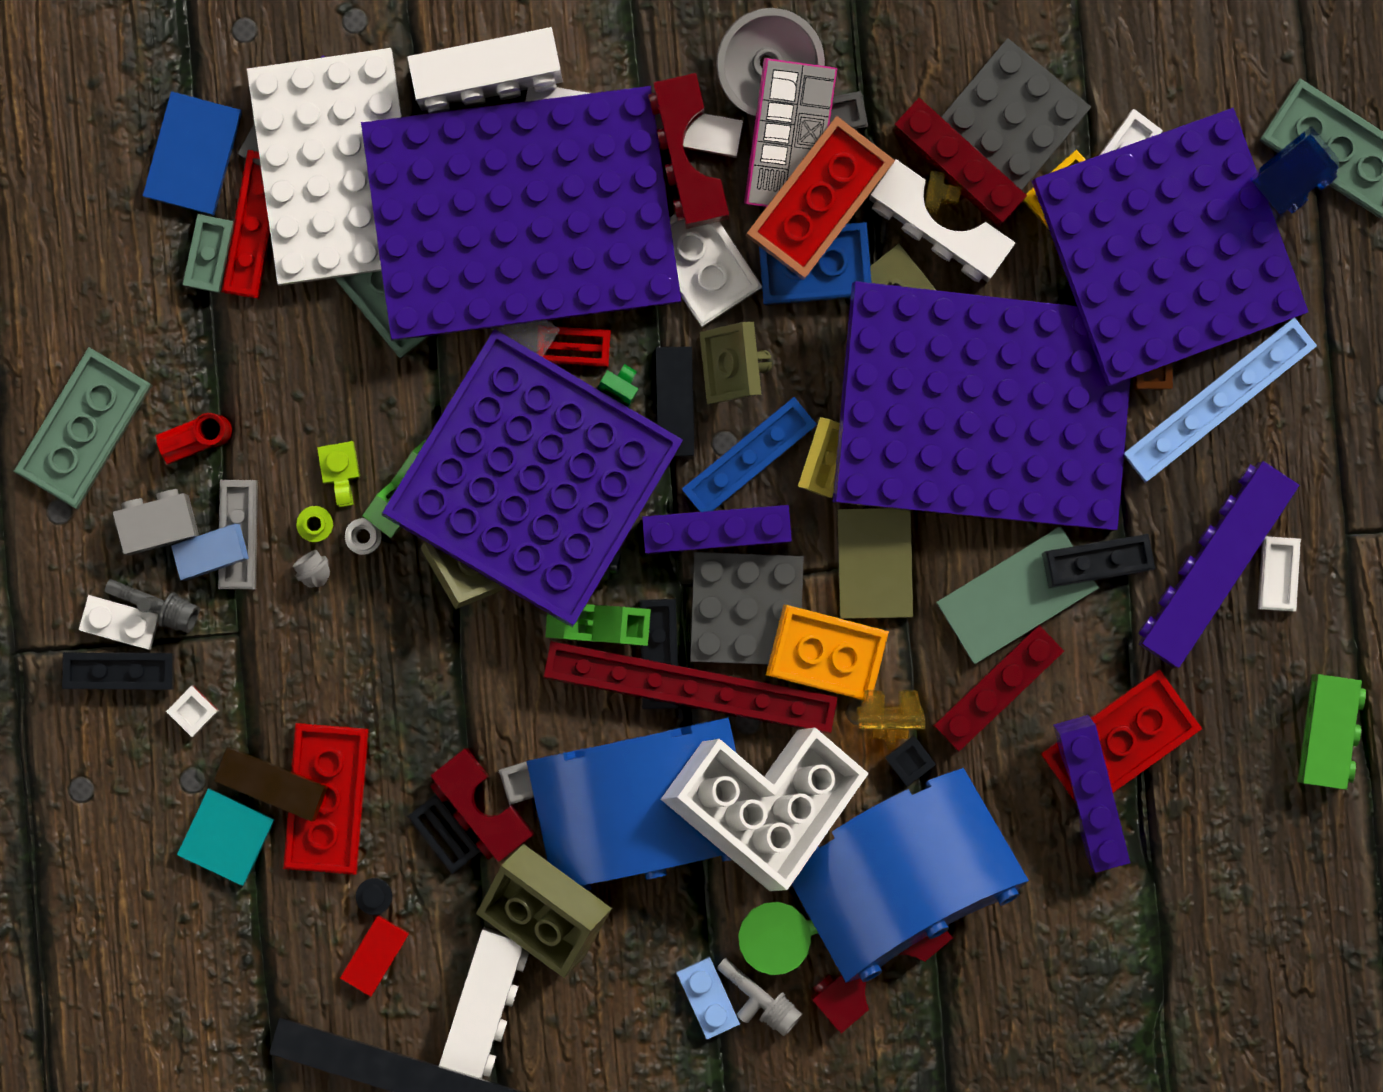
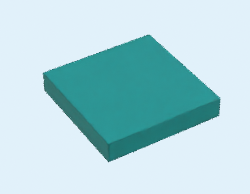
(226, 837)

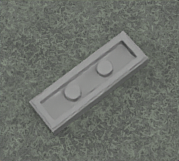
(239, 506)

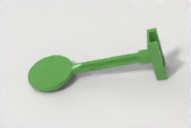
(775, 938)

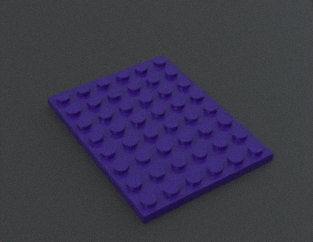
(520, 213)
(977, 410)

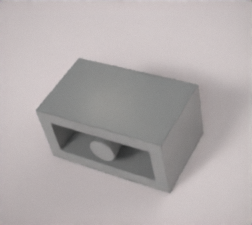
(155, 523)

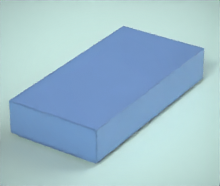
(210, 552)

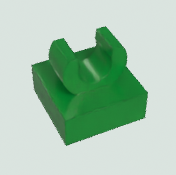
(619, 386)

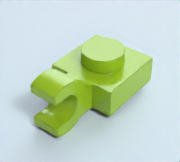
(339, 466)

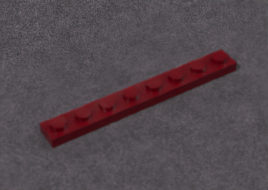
(690, 687)

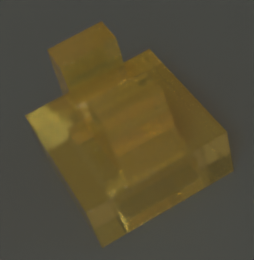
(938, 192)

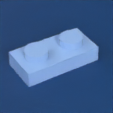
(708, 997)

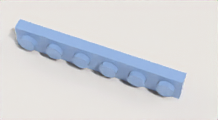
(1219, 399)

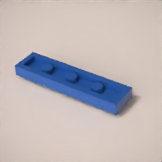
(749, 456)

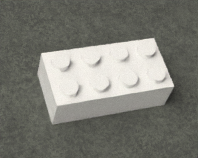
(485, 70)

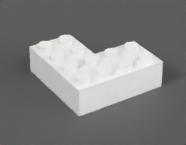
(772, 819)

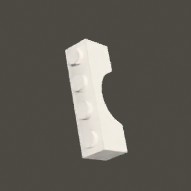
(977, 249)

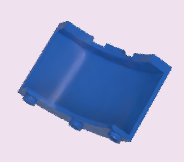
(606, 809)
(906, 874)

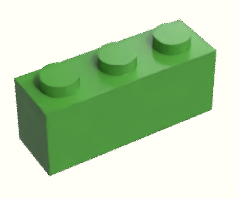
(1331, 731)

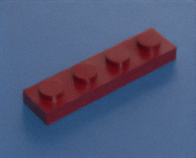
(998, 688)

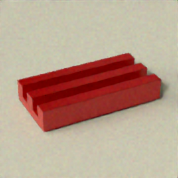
(582, 361)

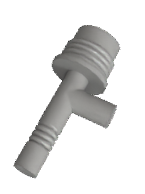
(778, 1013)

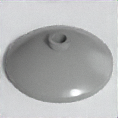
(757, 34)

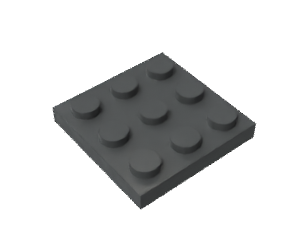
(1015, 113)
(741, 604)

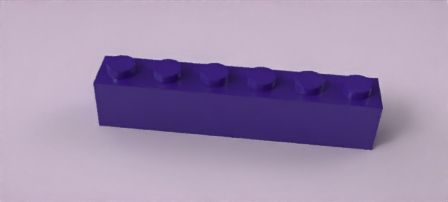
(1218, 564)

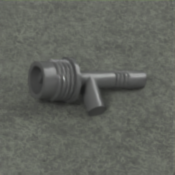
(173, 612)

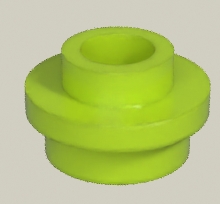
(326, 524)

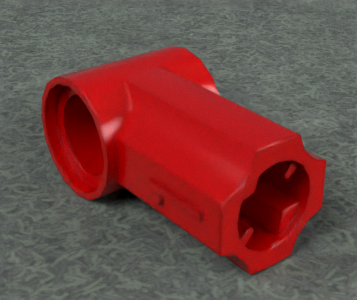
(191, 438)

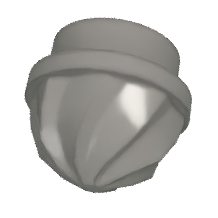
(312, 569)

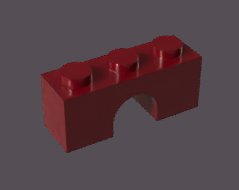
(458, 783)

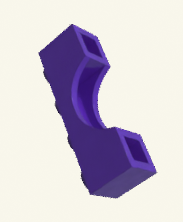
(717, 529)
(1092, 793)

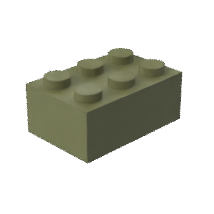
(543, 910)

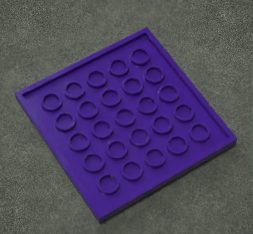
(1169, 246)
(532, 478)

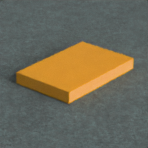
(826, 652)

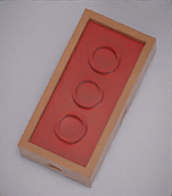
(820, 197)

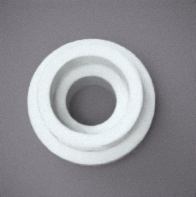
(351, 536)

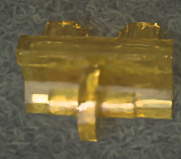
(890, 722)

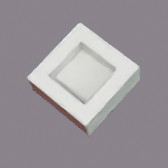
(192, 711)

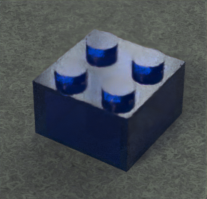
(1296, 171)

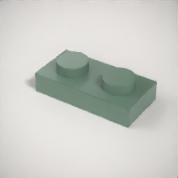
(208, 253)

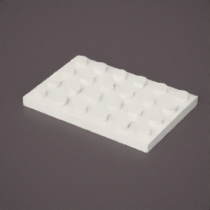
(316, 160)

